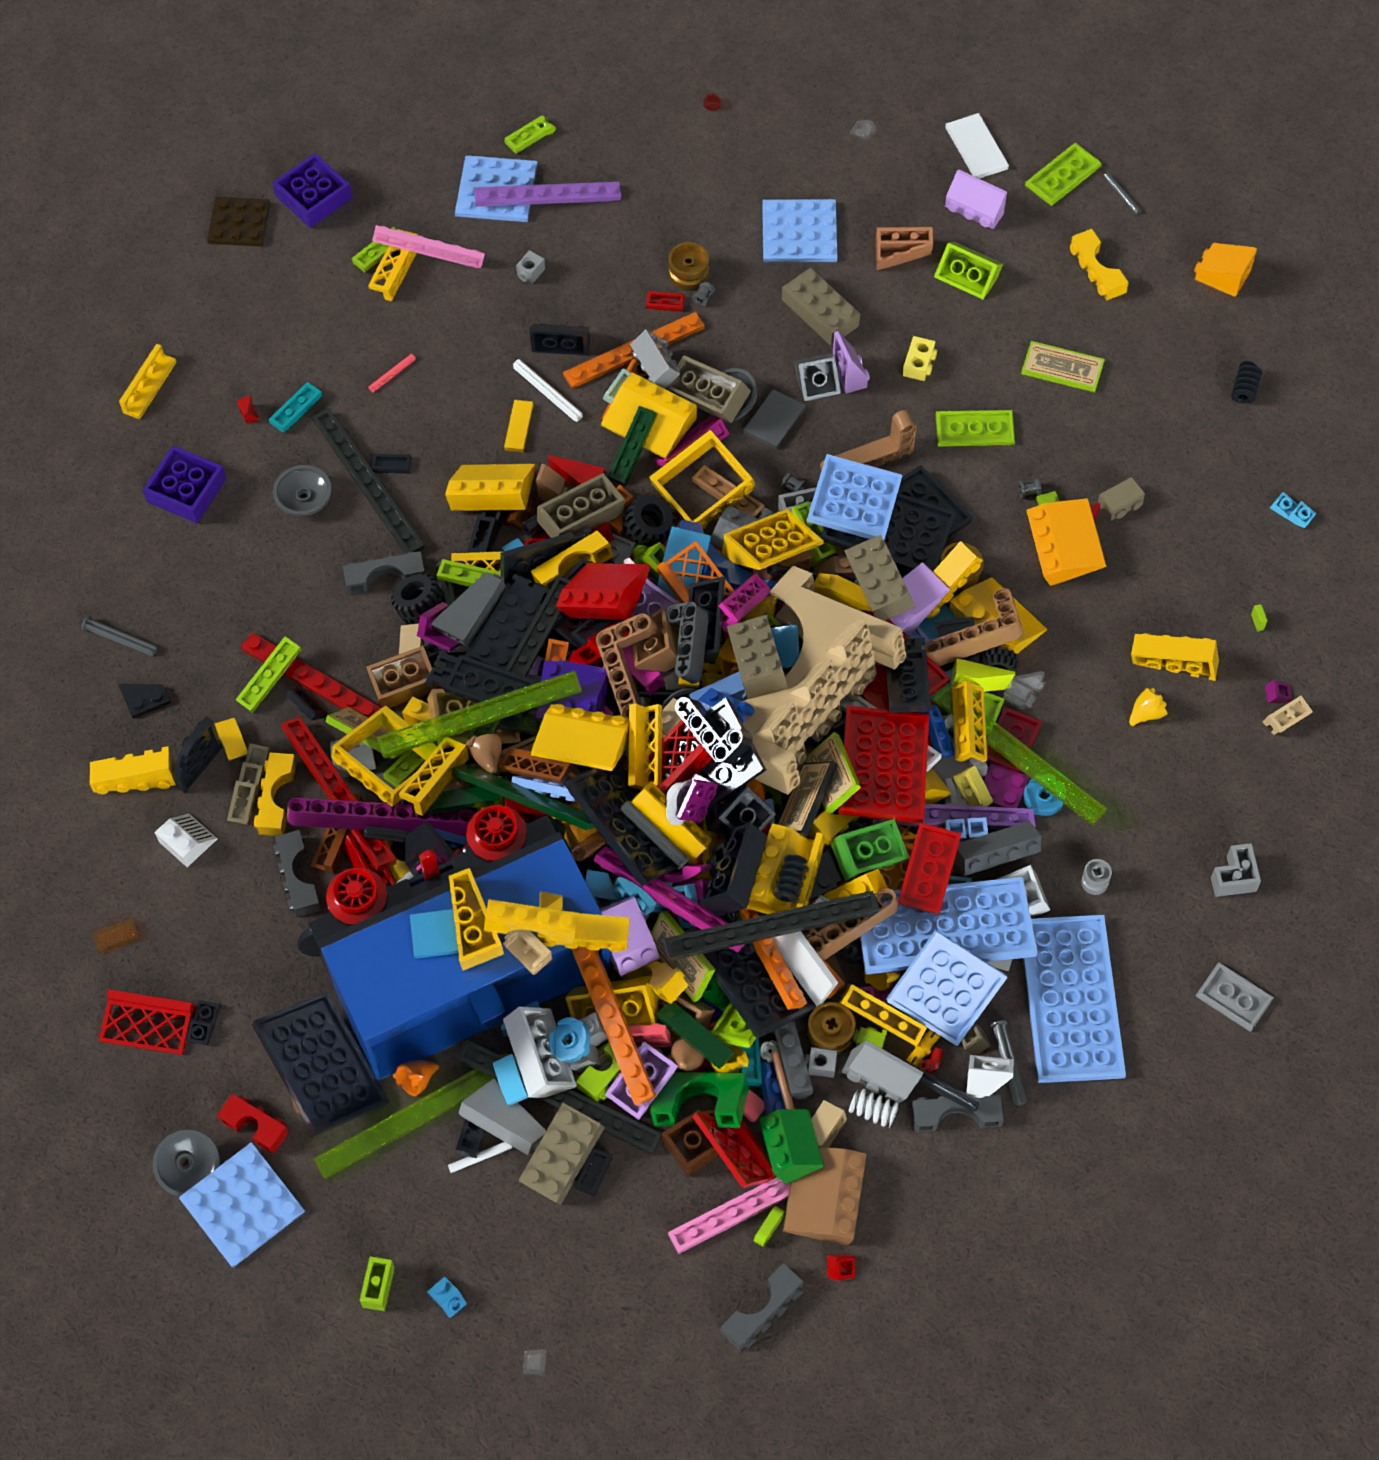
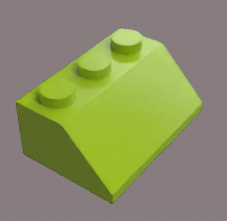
(968, 269)

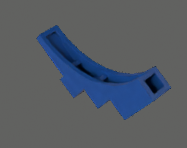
(733, 574)

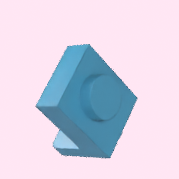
(447, 1297)

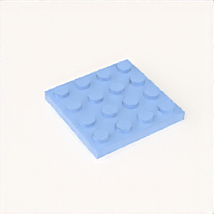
(490, 173)
(799, 230)
(854, 497)
(544, 787)
(946, 988)
(241, 1205)

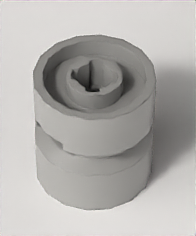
(1096, 876)

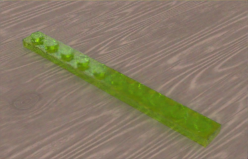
(479, 714)
(1033, 765)
(401, 1123)

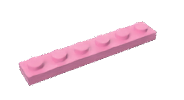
(428, 247)
(729, 1214)

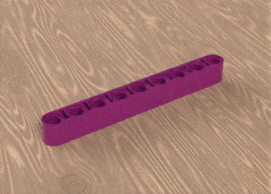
(359, 814)

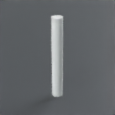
(481, 1156)

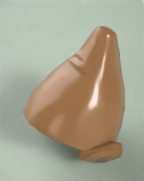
(486, 751)
(685, 1056)

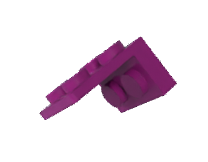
(429, 633)
(697, 799)

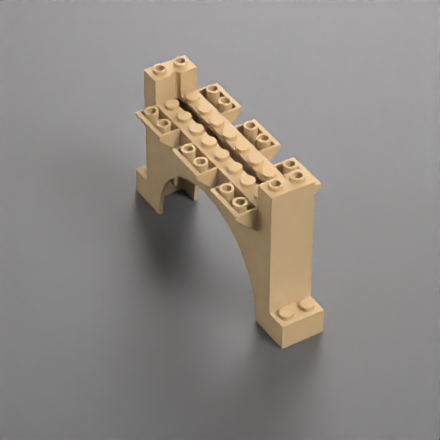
(833, 663)

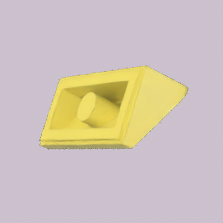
(972, 787)

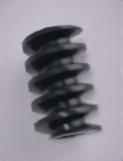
(1246, 382)
(789, 878)

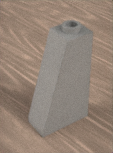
(509, 1123)

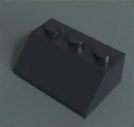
(560, 339)

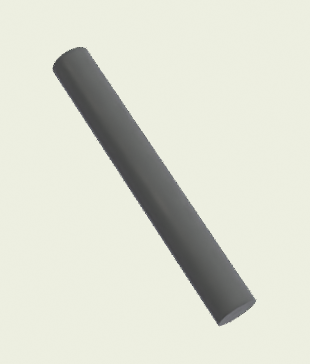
(1121, 192)

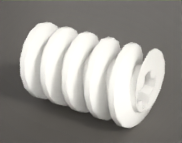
(873, 1107)

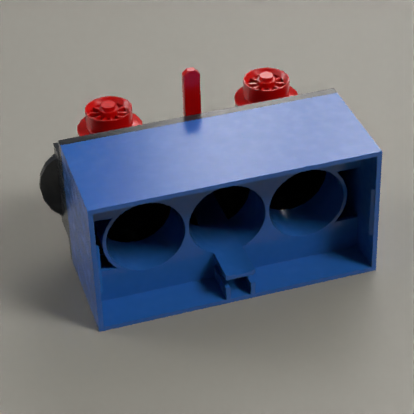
(427, 1004)

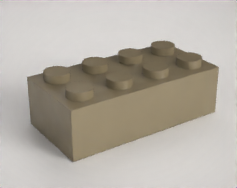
(820, 306)
(709, 389)
(581, 507)
(879, 578)
(757, 657)
(561, 1153)

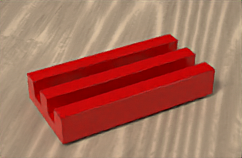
(665, 304)

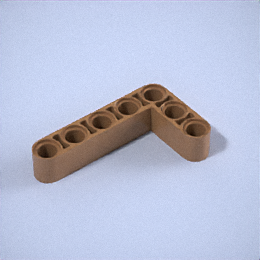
(889, 448)
(980, 636)
(620, 667)
(849, 934)

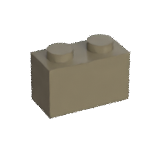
(1121, 499)

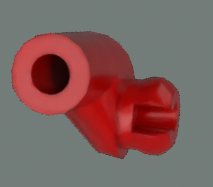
(933, 1063)

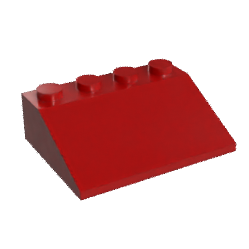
(604, 591)

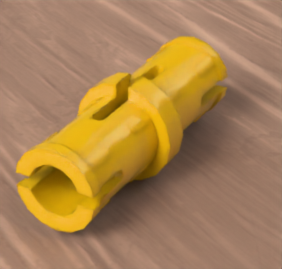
(923, 1047)

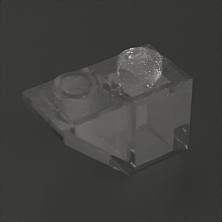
(1023, 688)

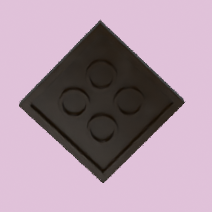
(238, 221)

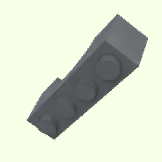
(360, 575)
(303, 895)
(793, 1062)
(929, 1112)
(742, 1328)

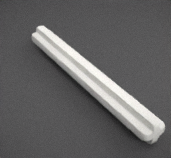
(548, 390)

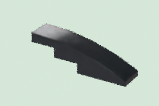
(486, 530)

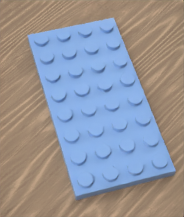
(980, 916)
(1073, 1001)

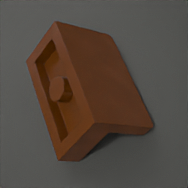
(517, 517)

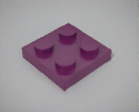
(1005, 786)

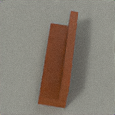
(533, 764)
(336, 850)

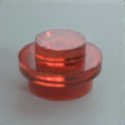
(712, 102)

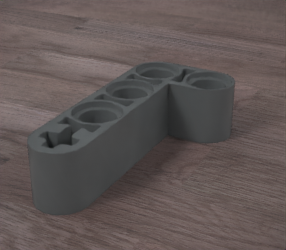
(692, 639)

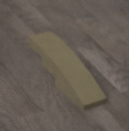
(249, 784)

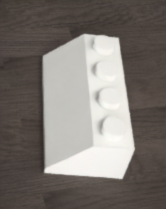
(529, 1037)

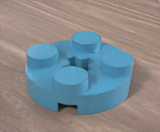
(1040, 806)
(580, 1044)

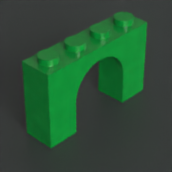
(728, 1087)

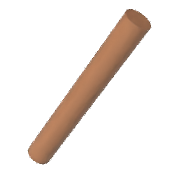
(782, 1080)

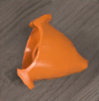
(415, 1075)

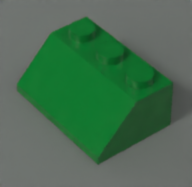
(791, 1143)

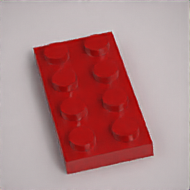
(929, 869)

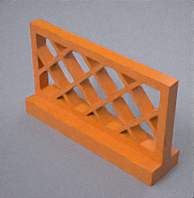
(677, 586)

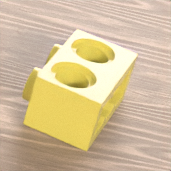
(919, 358)

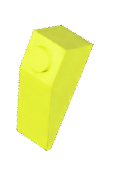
(982, 675)

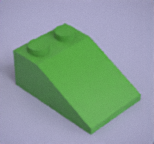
(869, 849)

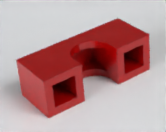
(238, 1112)

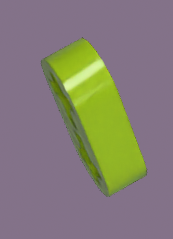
(769, 1226)

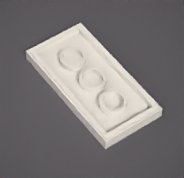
(977, 146)
(806, 966)

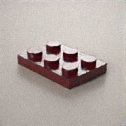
(1022, 728)

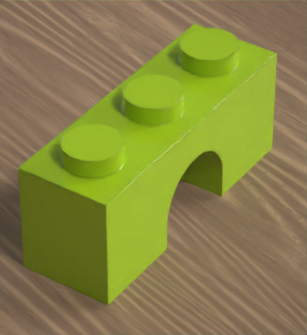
(596, 1083)

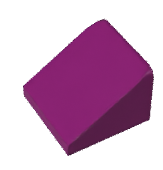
(1278, 692)

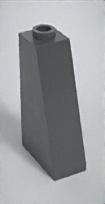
(471, 610)

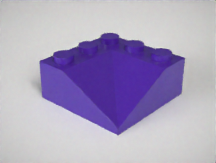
(312, 190)
(184, 484)
(592, 682)

